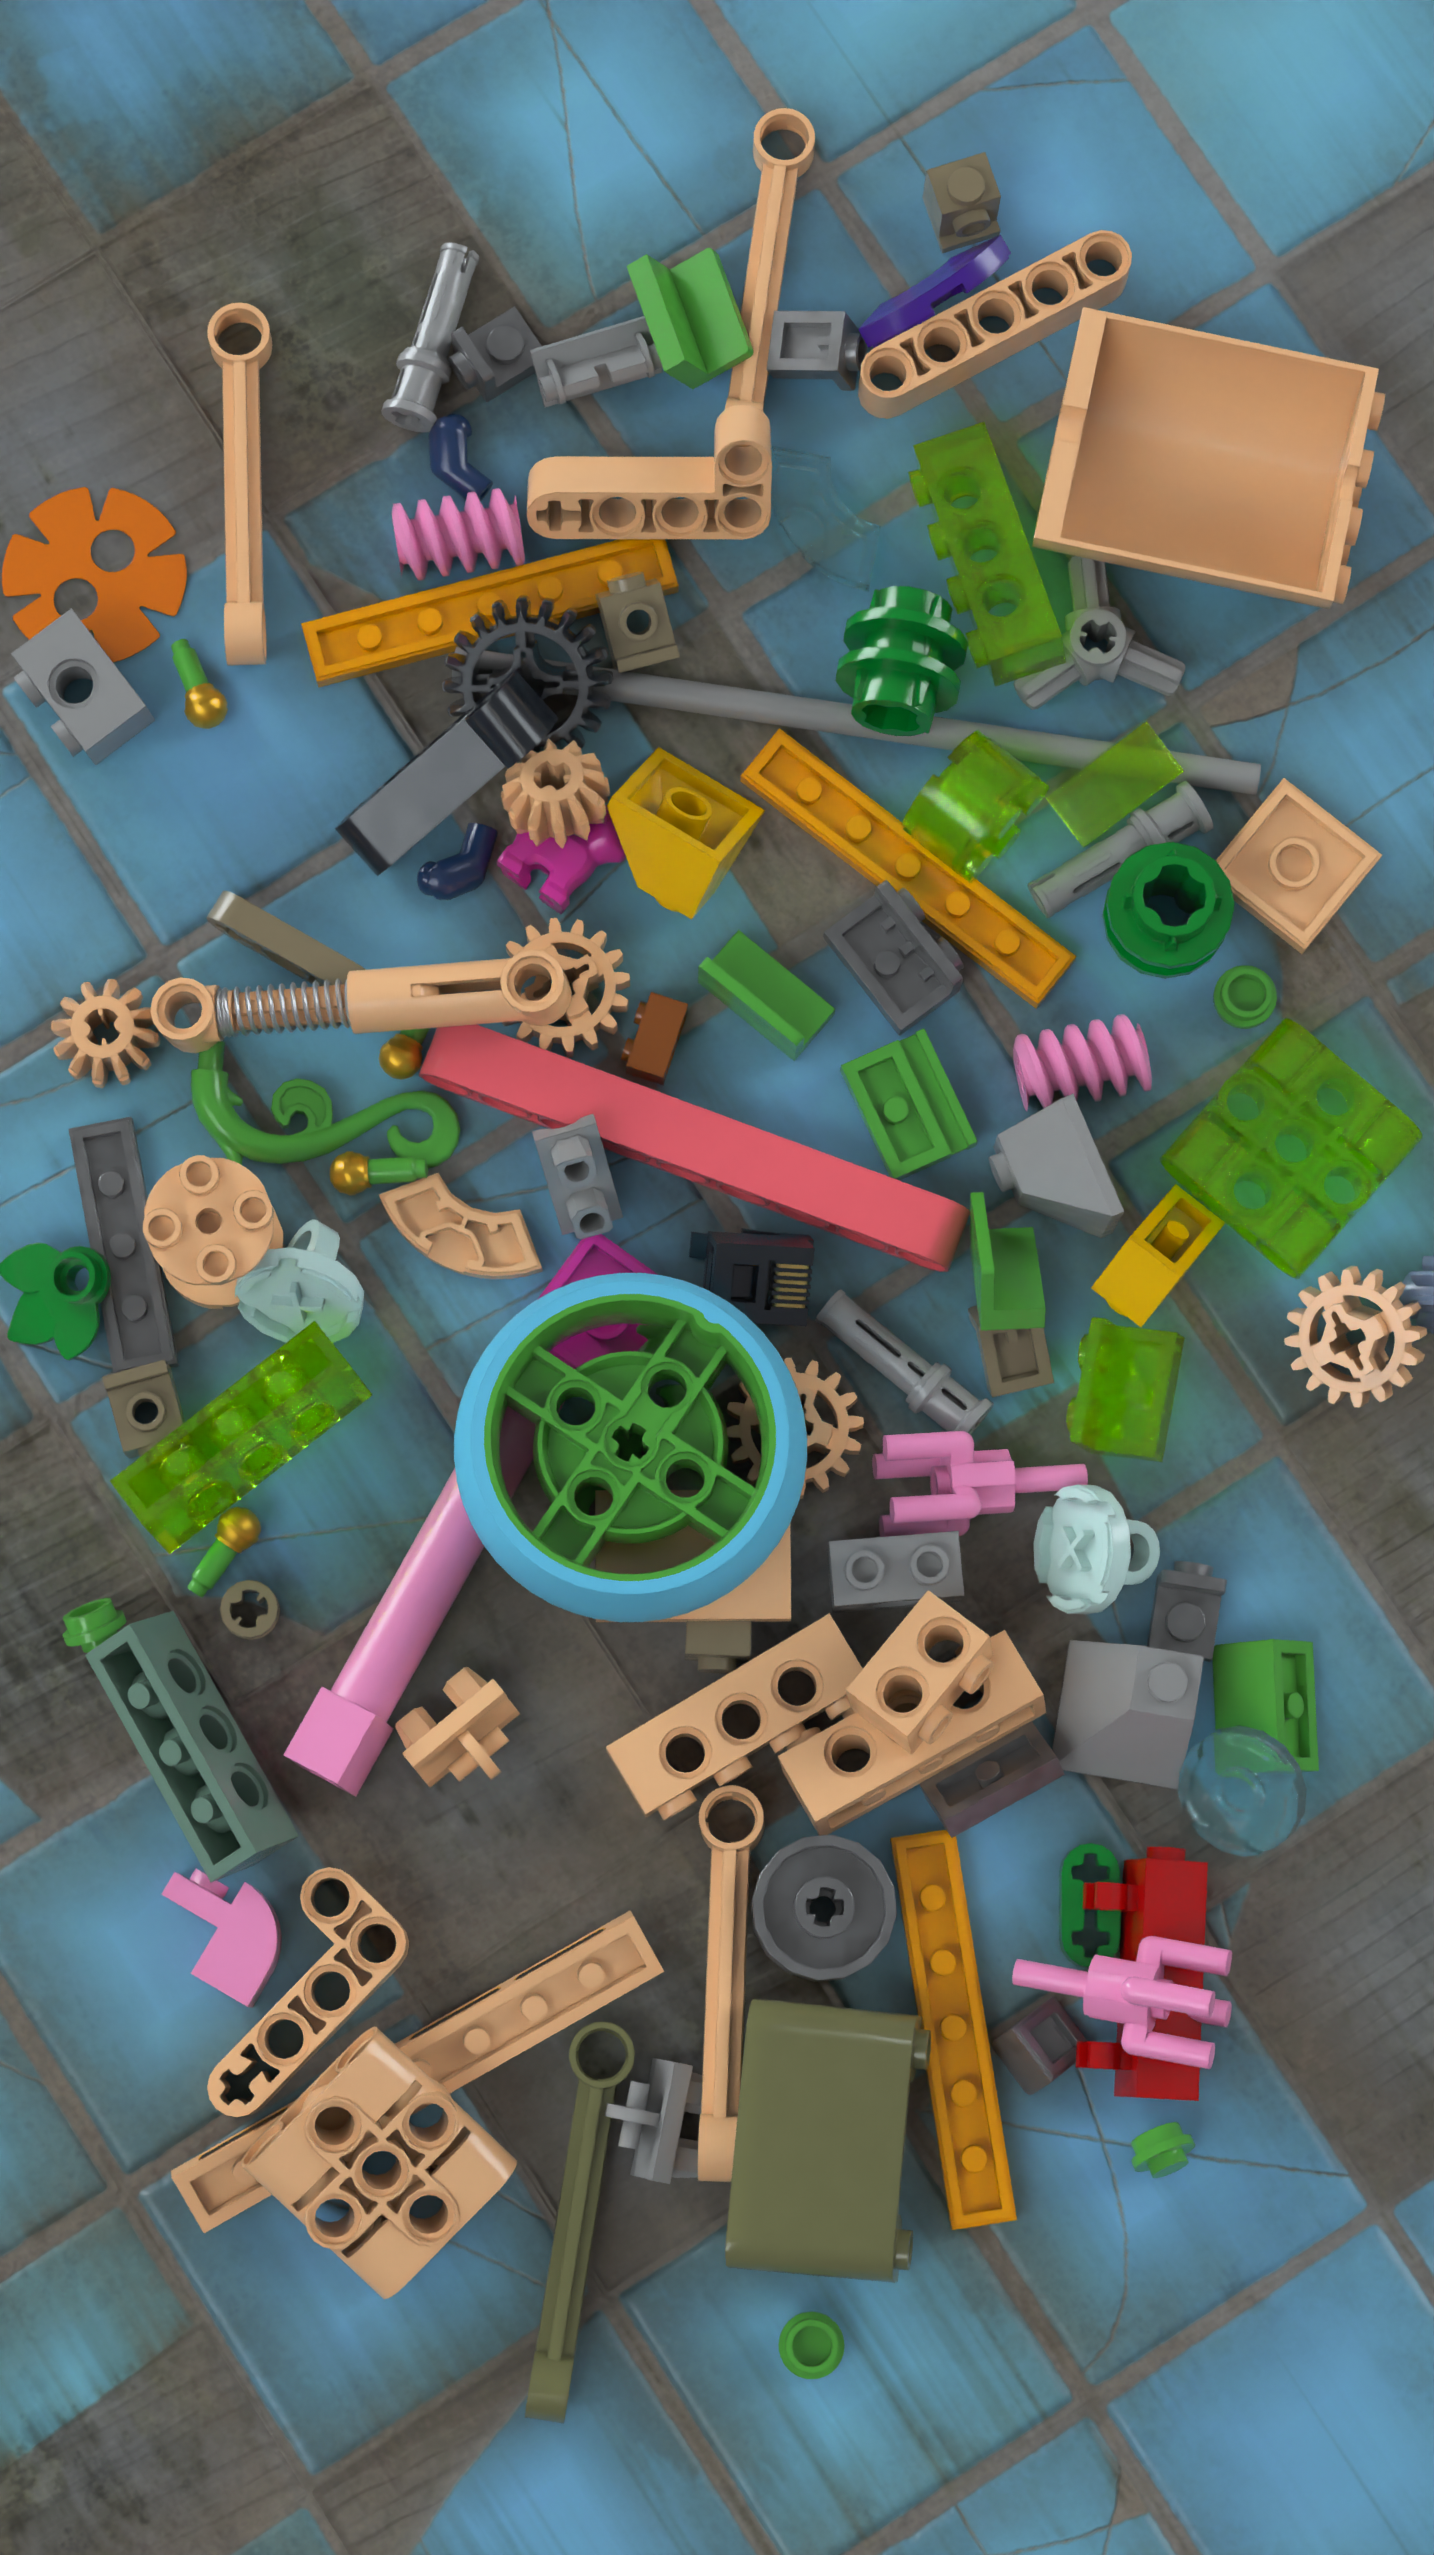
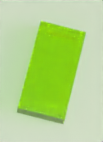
(1114, 783)

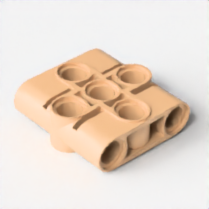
(313, 2165)

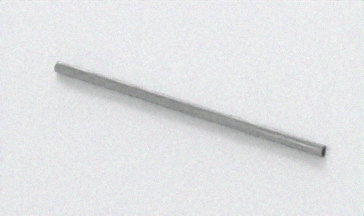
(837, 719)

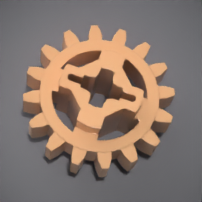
(586, 975)
(1366, 1358)
(823, 1436)

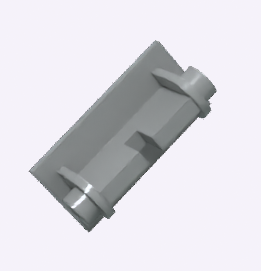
(595, 361)

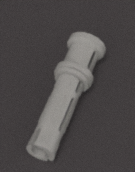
(425, 363)
(1165, 822)
(927, 1386)

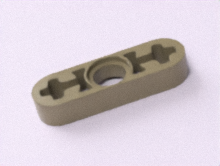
(279, 941)

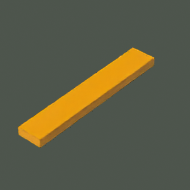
(427, 621)
(881, 850)
(952, 2008)

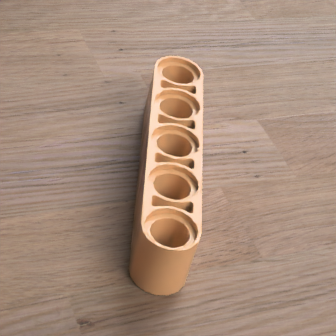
(1008, 299)

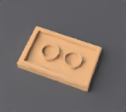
(757, 1599)

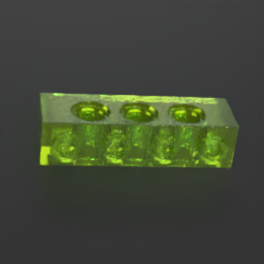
(965, 466)
(241, 1438)

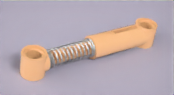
(369, 1001)

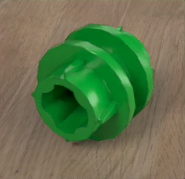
(901, 661)
(1197, 888)

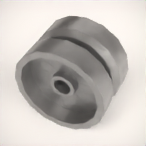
(861, 1898)

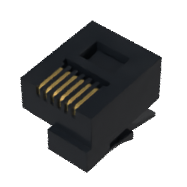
(758, 1272)

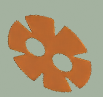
(71, 528)

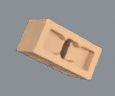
(905, 1665)

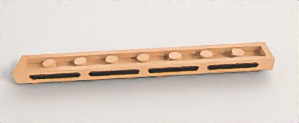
(454, 2048)

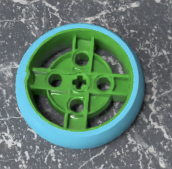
(692, 1435)

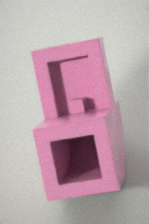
(247, 1936)

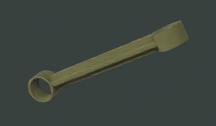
(573, 2232)

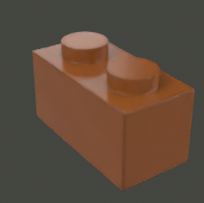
(656, 1039)

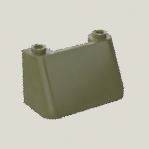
(823, 2141)

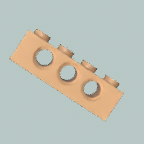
(641, 1754)
(840, 1797)

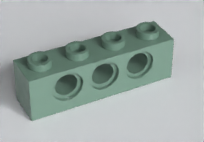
(191, 1745)

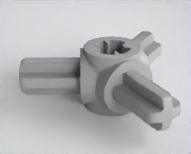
(1099, 621)

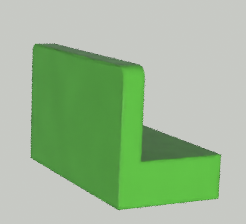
(691, 316)
(765, 995)
(1004, 1273)
(1270, 1690)

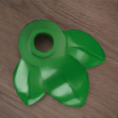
(51, 1301)

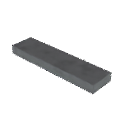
(113, 1209)

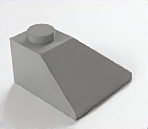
(1057, 1169)
(1126, 1711)

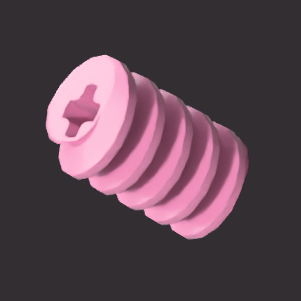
(458, 534)
(1082, 1061)

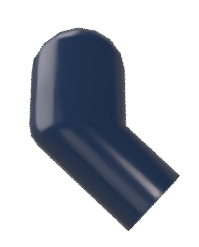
(450, 457)
(461, 871)

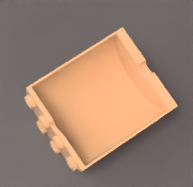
(1210, 459)

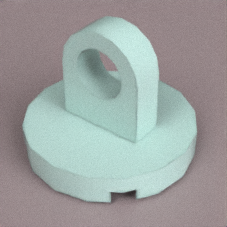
(301, 1287)
(1087, 1550)

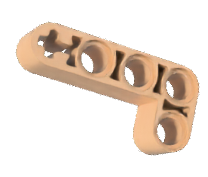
(575, 493)
(300, 2001)

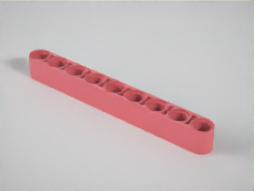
(698, 1144)

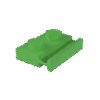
(908, 1105)

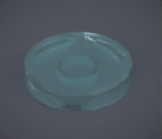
(1242, 1790)

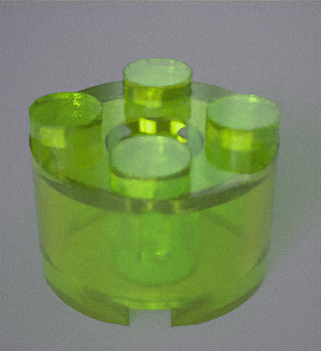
(973, 806)

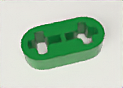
(1071, 1904)

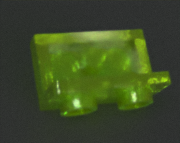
(1125, 1390)

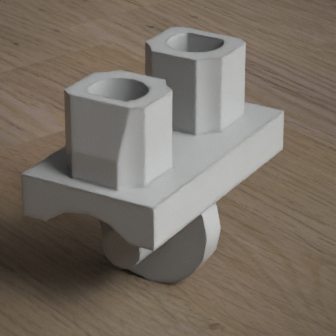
(578, 1177)
(655, 2120)

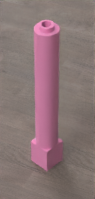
(349, 1722)

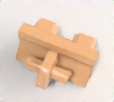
(463, 1737)

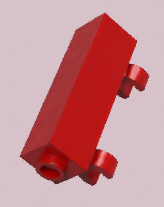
(1163, 1900)

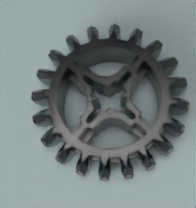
(557, 677)

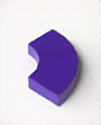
(917, 303)

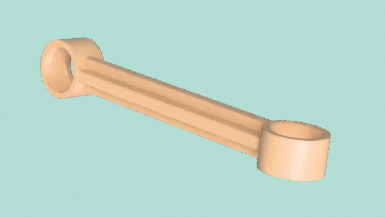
(768, 251)
(244, 605)
(725, 1986)

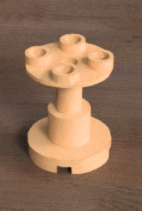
(210, 1228)

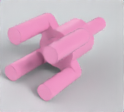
(961, 1481)
(1138, 1995)

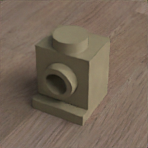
(962, 202)
(643, 648)
(139, 1385)

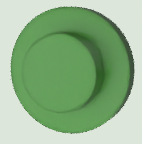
(1244, 997)
(92, 1624)
(1162, 2150)
(811, 2345)

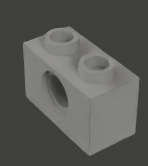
(69, 653)
(894, 1571)

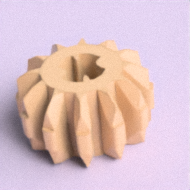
(555, 793)
(82, 1044)

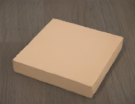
(1295, 865)

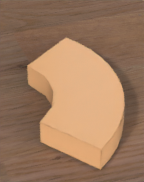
(461, 1236)

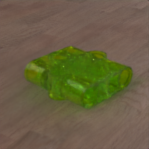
(1297, 1213)

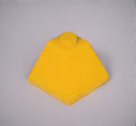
(680, 830)

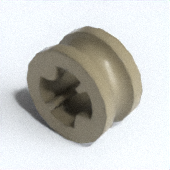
(235, 1597)

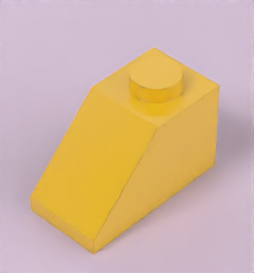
(1157, 1255)

